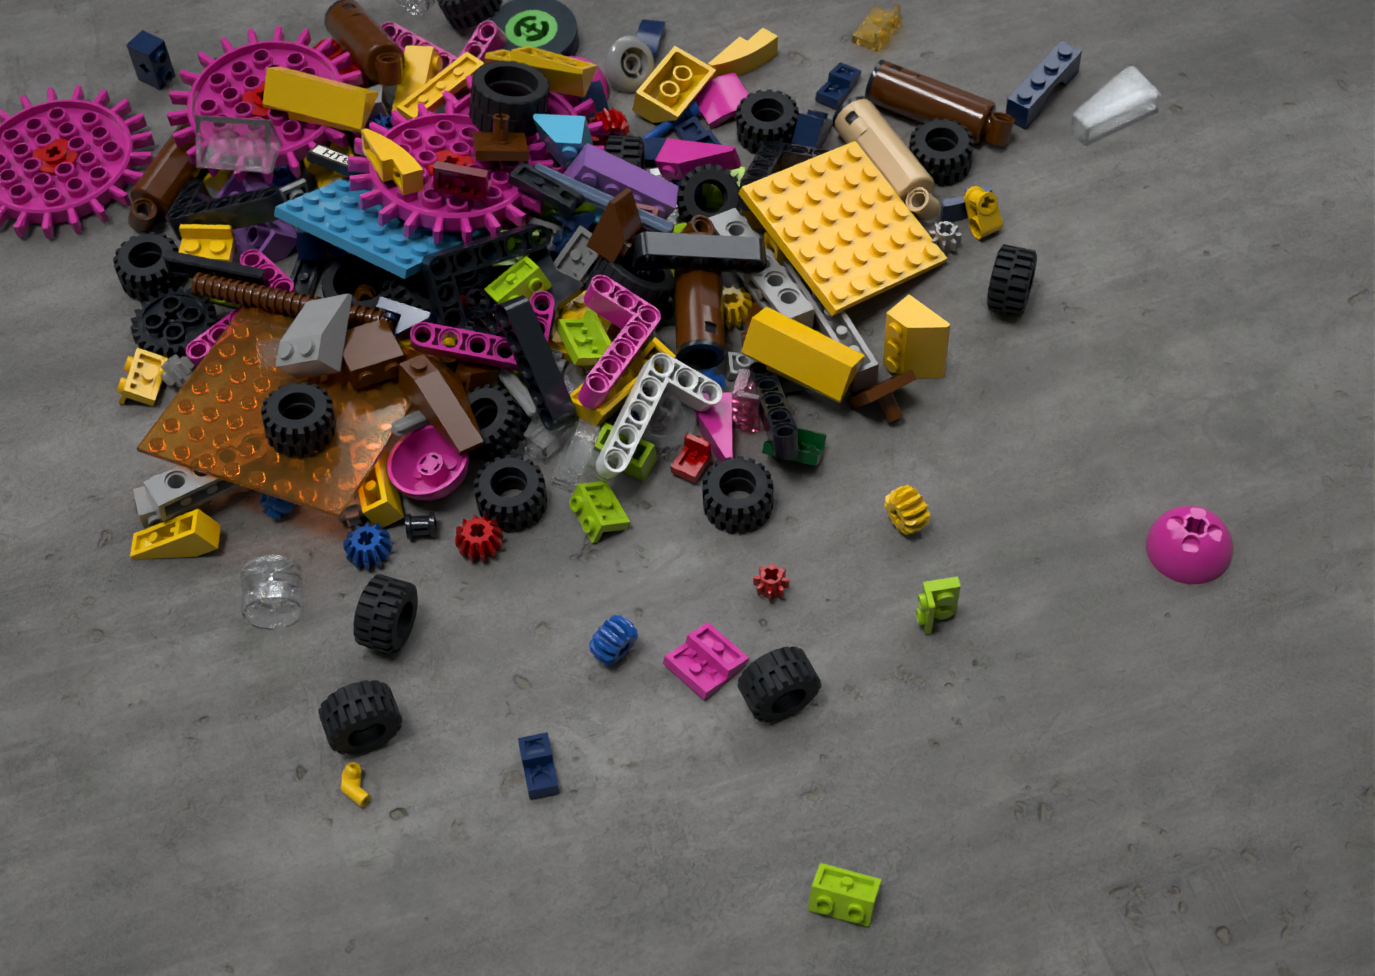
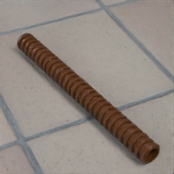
(276, 299)

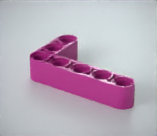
(478, 43)
(635, 318)
(466, 338)
(200, 346)

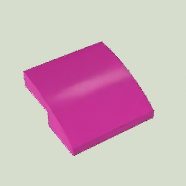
(720, 98)
(706, 660)

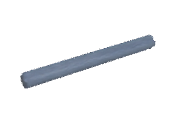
(602, 199)

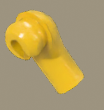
(351, 784)

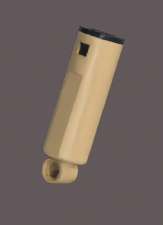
(863, 123)

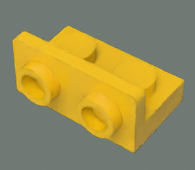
(208, 241)
(142, 377)

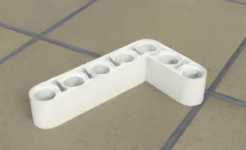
(645, 406)

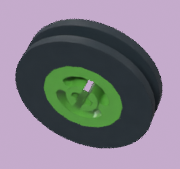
(538, 24)

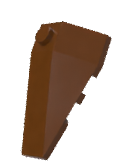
(441, 400)

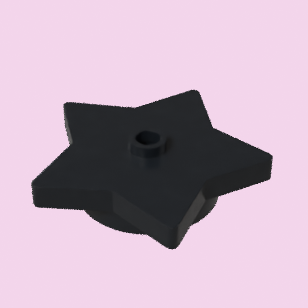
(563, 287)

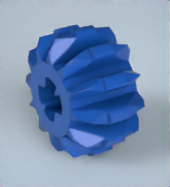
(367, 545)
(613, 640)

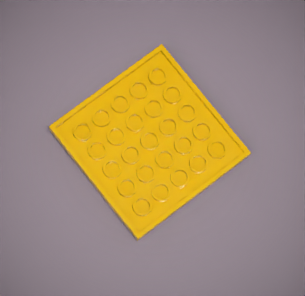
(842, 227)

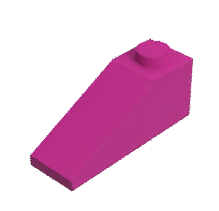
(682, 156)
(716, 426)

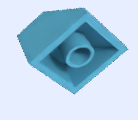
(563, 136)

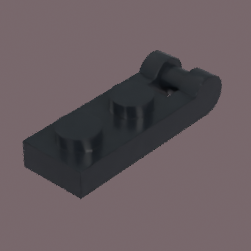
(546, 189)

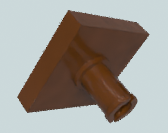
(500, 144)
(884, 395)

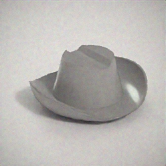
(628, 63)

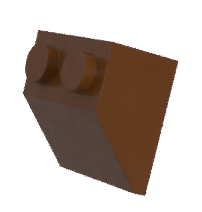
(617, 227)

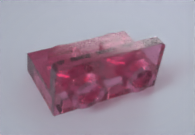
(745, 403)

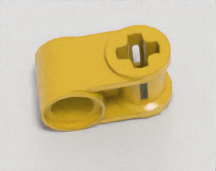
(982, 212)

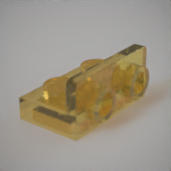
(877, 27)

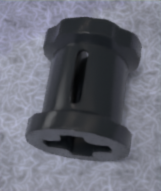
(421, 525)

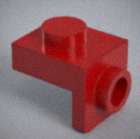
(692, 458)

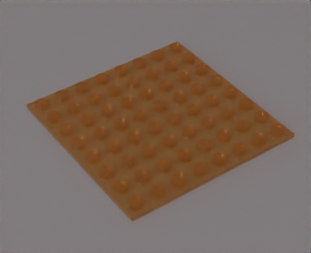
(220, 430)

